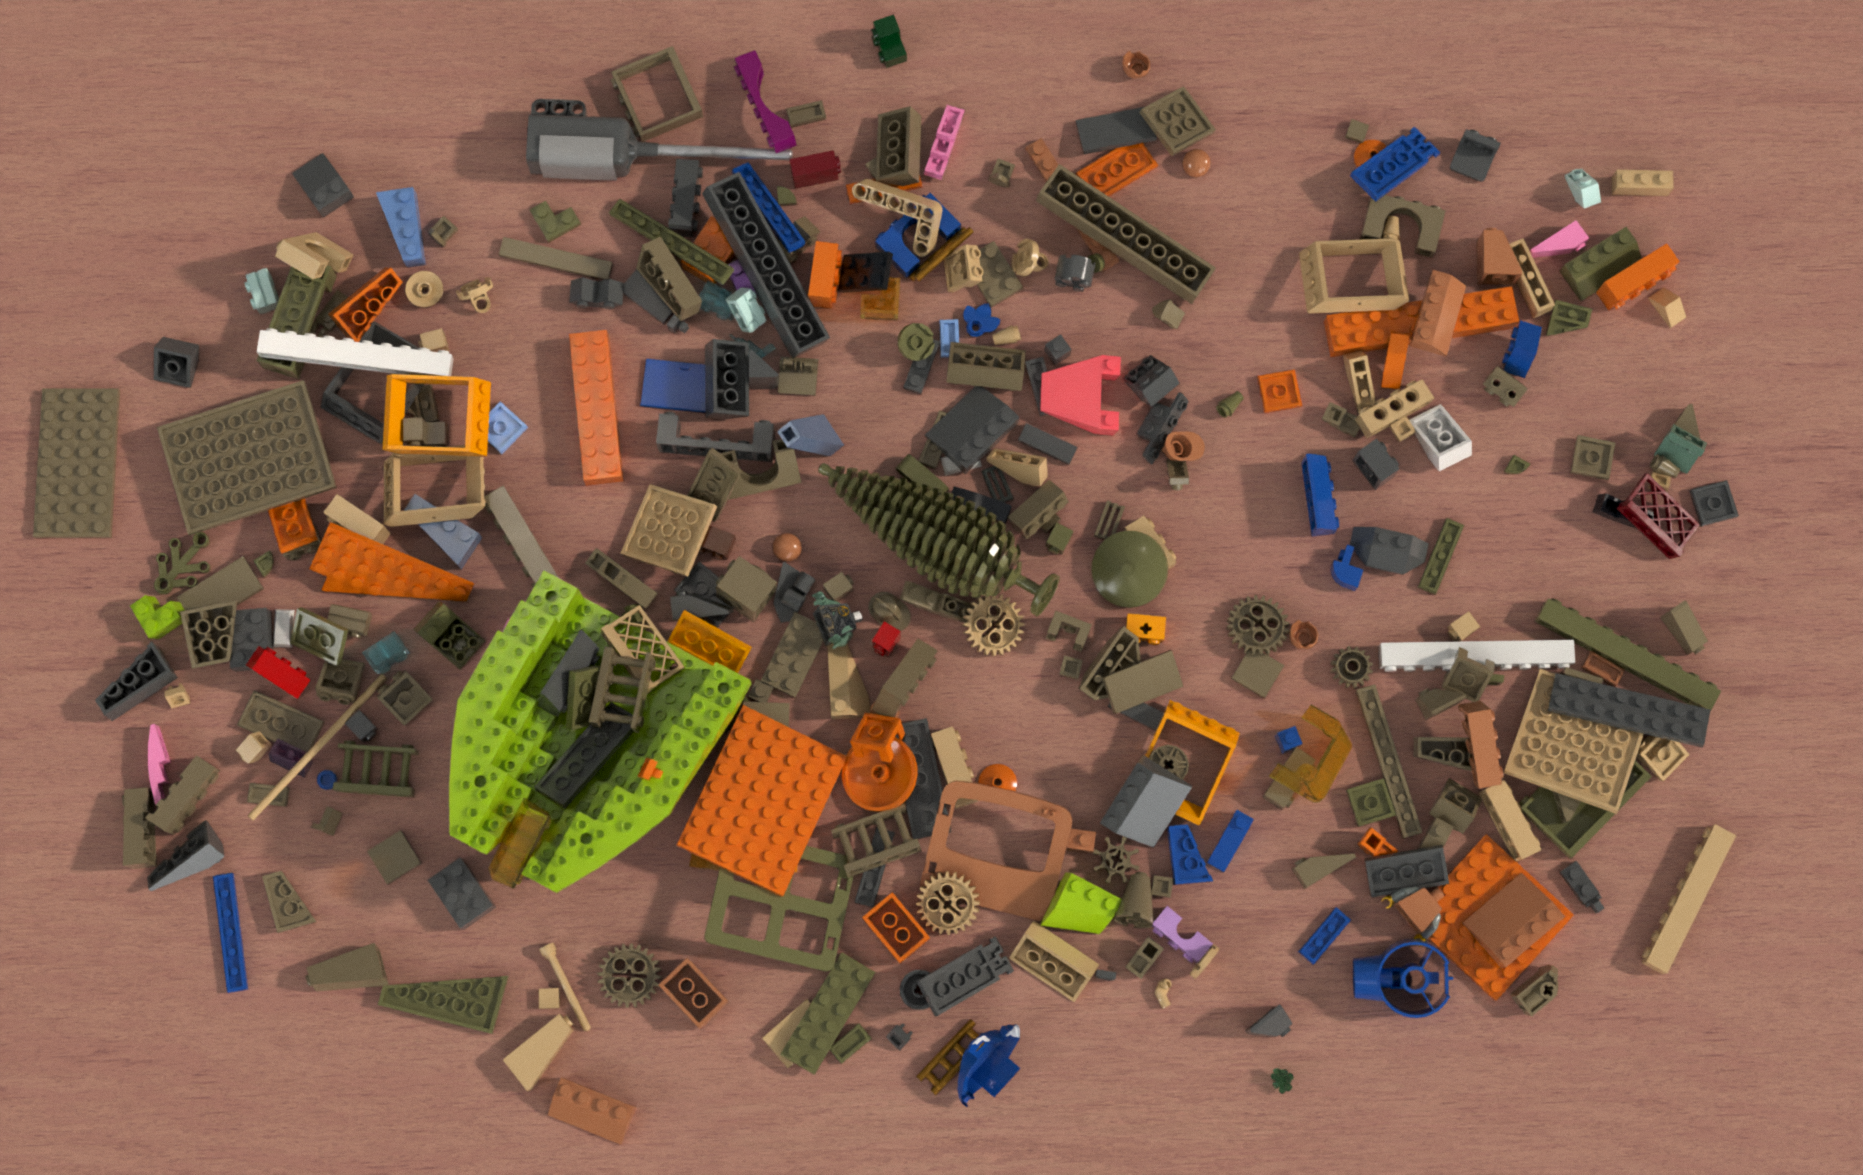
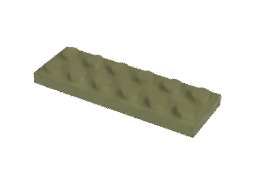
(827, 1013)

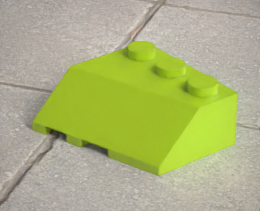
(1080, 906)

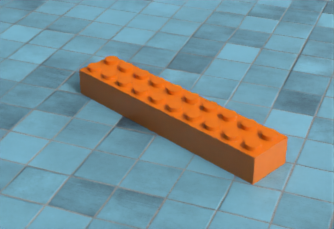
(1370, 330)

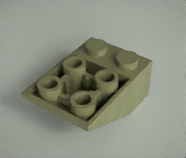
(449, 635)

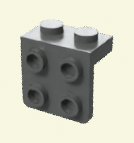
(1474, 155)

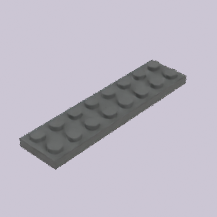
(1629, 710)

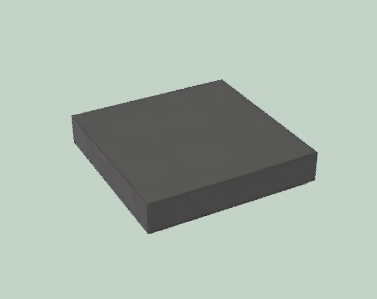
(1714, 503)

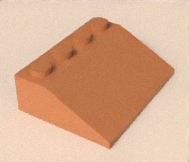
(1513, 920)

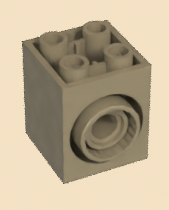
(745, 588)

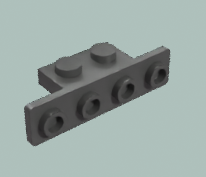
(1159, 424)

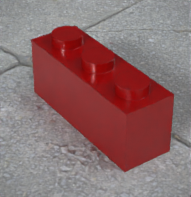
(278, 671)

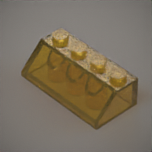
(519, 843)

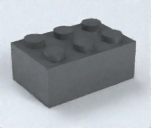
(251, 630)
(461, 893)

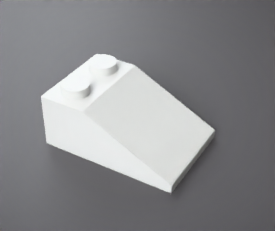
(1441, 437)

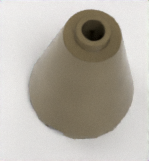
(1136, 903)

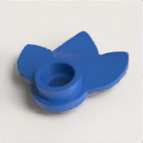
(980, 317)

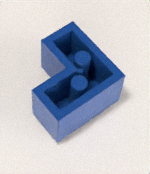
(1522, 349)

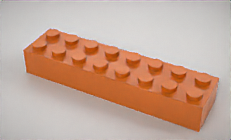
(596, 407)

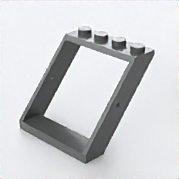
(348, 412)

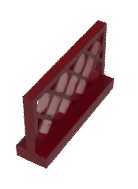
(1652, 529)

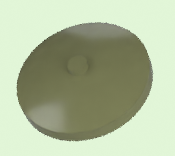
(1130, 569)

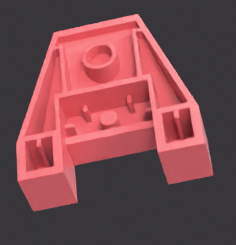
(1075, 394)

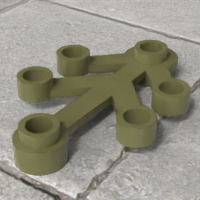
(180, 565)

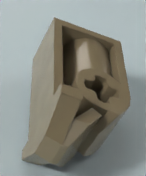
(1530, 994)

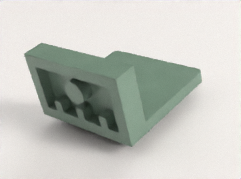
(1681, 448)

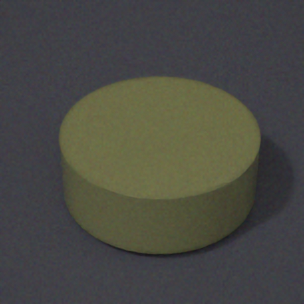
(1098, 259)

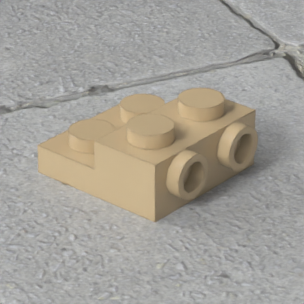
(963, 268)
(1661, 755)

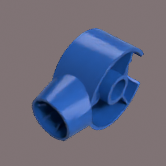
(1371, 977)

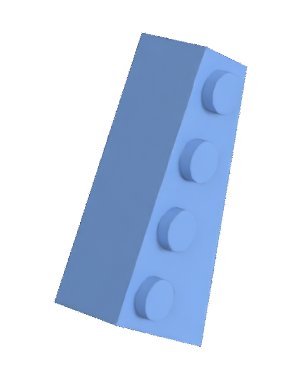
(404, 221)

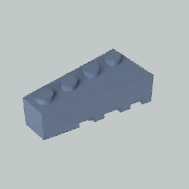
(451, 536)

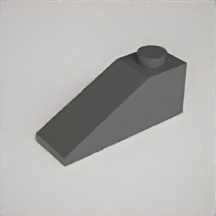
(696, 605)

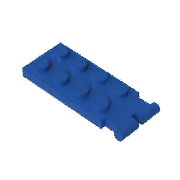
(1394, 164)

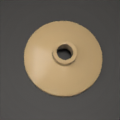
(421, 281)

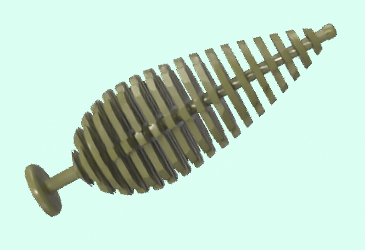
(939, 534)

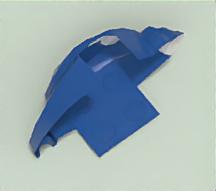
(990, 1064)

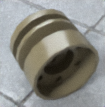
(1175, 756)

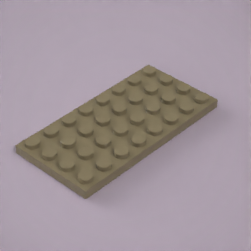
(76, 463)

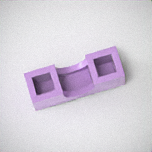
(1166, 926)

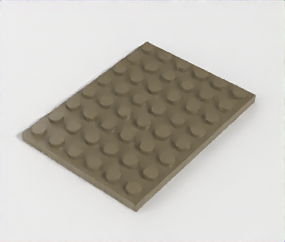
(246, 457)

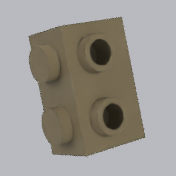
(1506, 384)

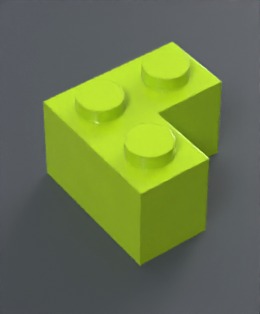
(157, 620)

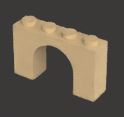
(312, 254)

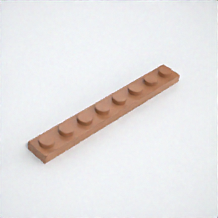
(1046, 165)

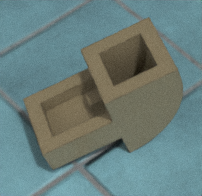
(1144, 957)

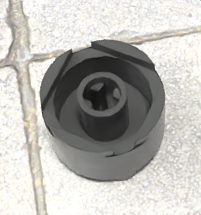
(1074, 272)
(907, 989)

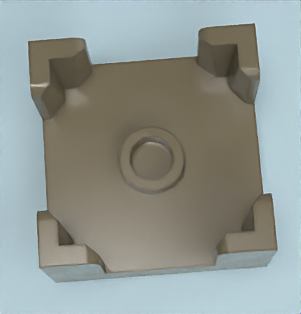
(1071, 626)
(1468, 676)

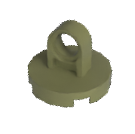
(915, 341)

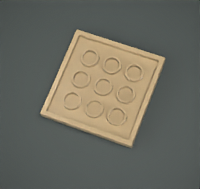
(668, 530)

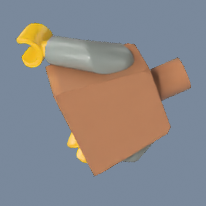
(1418, 909)

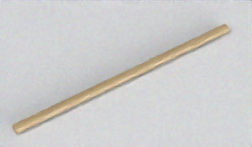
(316, 747)

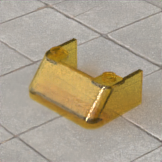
(1311, 781)

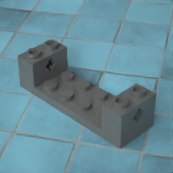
(669, 441)

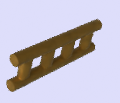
(939, 255)
(940, 1058)

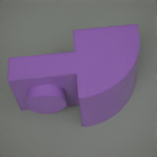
(739, 277)

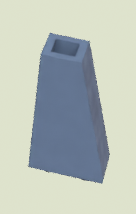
(811, 435)

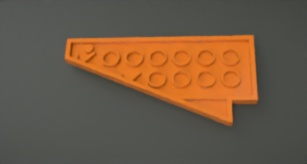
(371, 568)

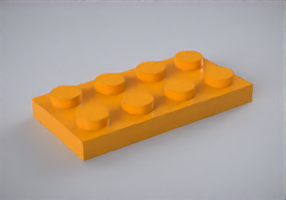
(708, 642)

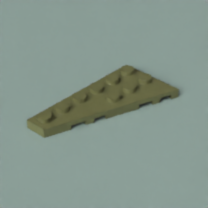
(458, 1002)

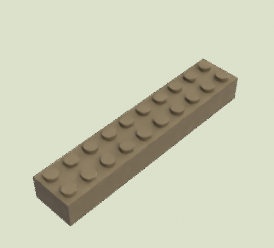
(1125, 234)

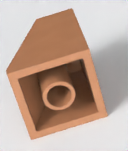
(1496, 259)

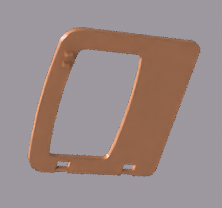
(1000, 886)

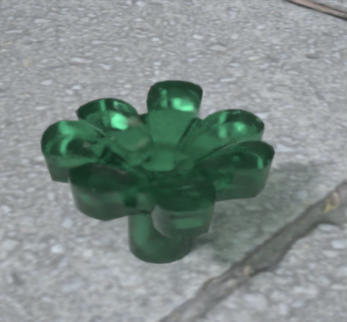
(1282, 1080)

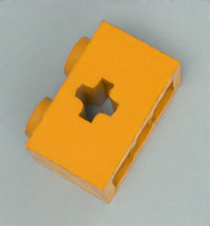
(1155, 624)

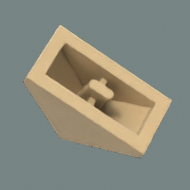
(1668, 306)

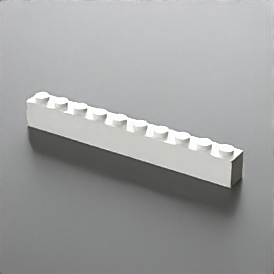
(353, 354)
(1504, 654)

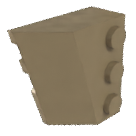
(209, 633)

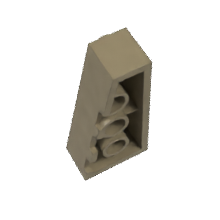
(668, 279)
(905, 679)
(1443, 750)
(138, 833)

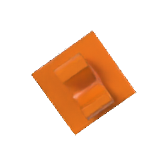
(648, 770)

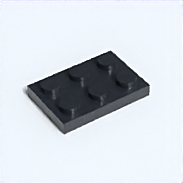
(865, 272)

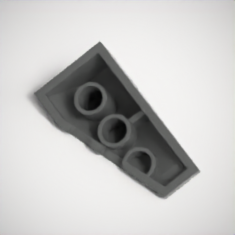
(195, 855)

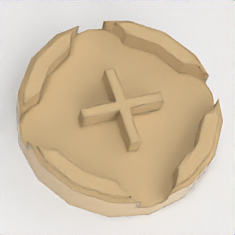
(1204, 961)

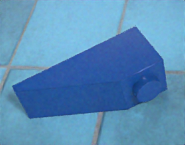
(1230, 840)

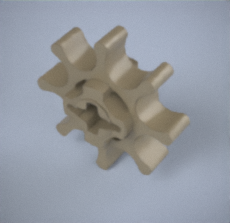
(1125, 863)

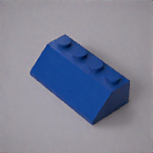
(1319, 495)

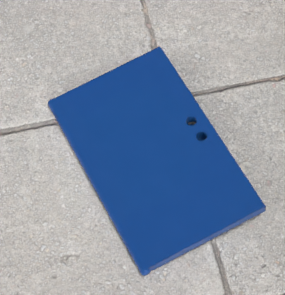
(674, 386)

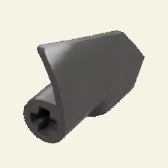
(791, 591)

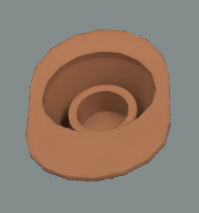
(1183, 446)

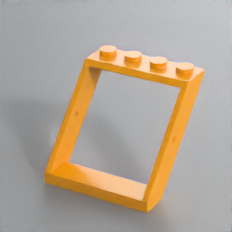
(476, 422)
(1209, 728)

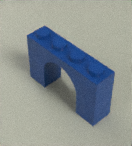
(892, 240)

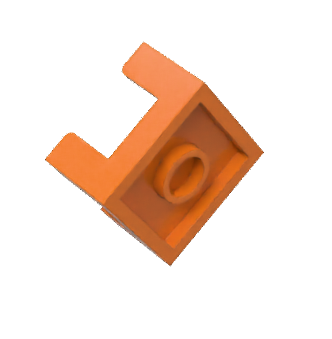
(877, 734)

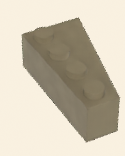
(184, 796)

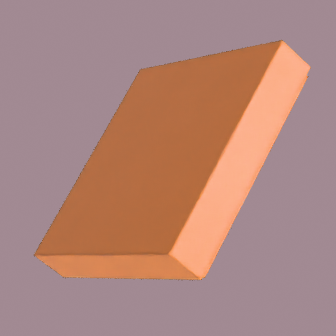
(1279, 391)

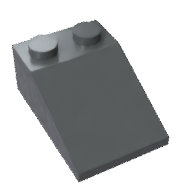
(323, 185)

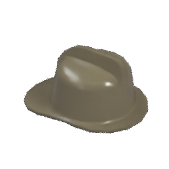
(890, 609)

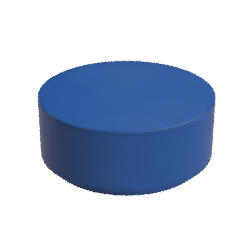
(326, 779)

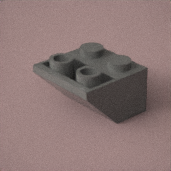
(1151, 380)

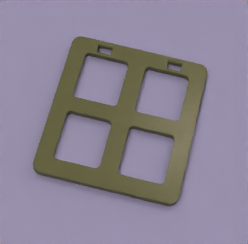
(770, 947)

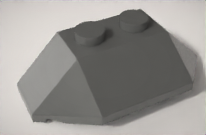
(1388, 549)

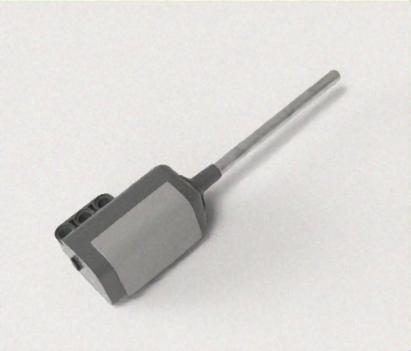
(604, 147)

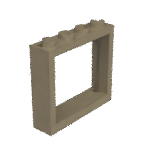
(642, 65)

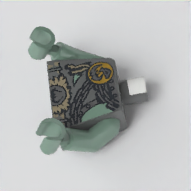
(835, 620)

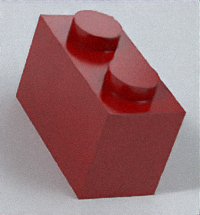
(886, 639)

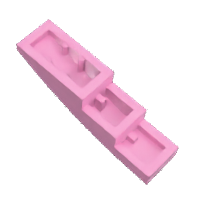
(944, 142)
(157, 759)

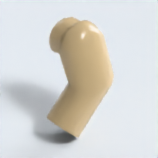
(1161, 992)

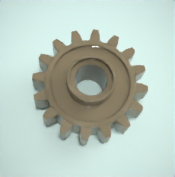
(1346, 676)

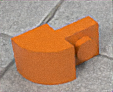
(1375, 844)

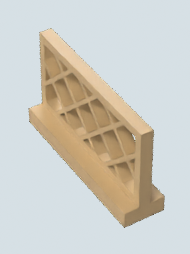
(614, 640)

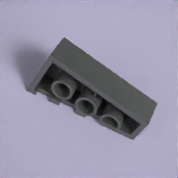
(685, 197)
(138, 682)

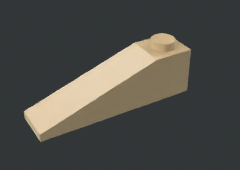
(847, 689)

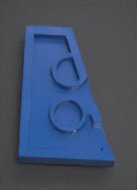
(1185, 858)

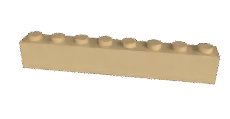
(1688, 899)

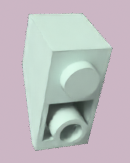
(1583, 188)

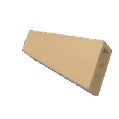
(535, 1054)

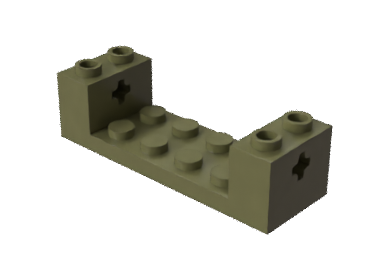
(296, 313)

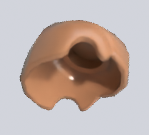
(1136, 64)
(1196, 163)
(786, 547)
(1303, 635)

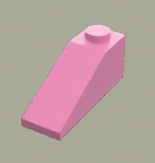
(1562, 242)

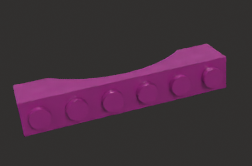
(778, 129)

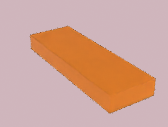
(1395, 360)

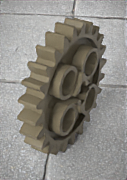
(1246, 637)
(631, 957)

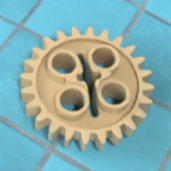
(1004, 637)
(935, 914)

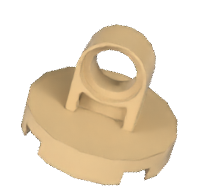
(1026, 258)
(474, 291)

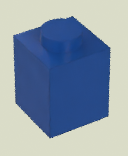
(1288, 739)

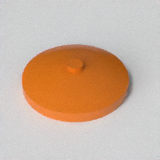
(877, 783)

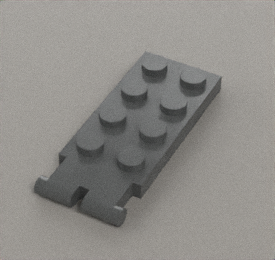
(964, 976)

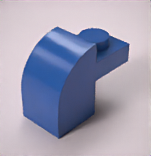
(1343, 573)

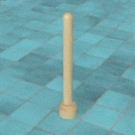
(549, 952)

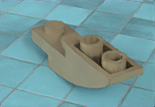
(621, 578)
(935, 602)

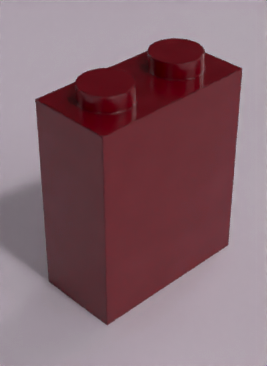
(815, 169)

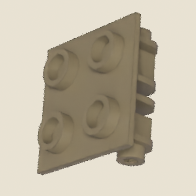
(798, 376)

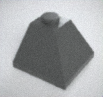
(1272, 1023)

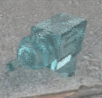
(760, 352)

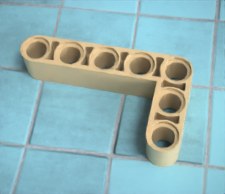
(905, 207)

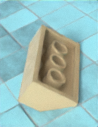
(1054, 961)

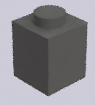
(1057, 349)
(362, 726)

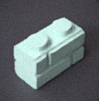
(262, 290)
(746, 309)

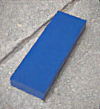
(1324, 935)

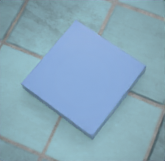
(504, 427)

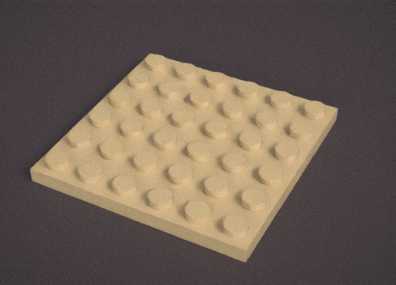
(1572, 753)

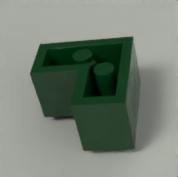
(887, 38)

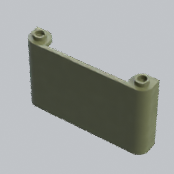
(1585, 822)

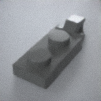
(1582, 886)

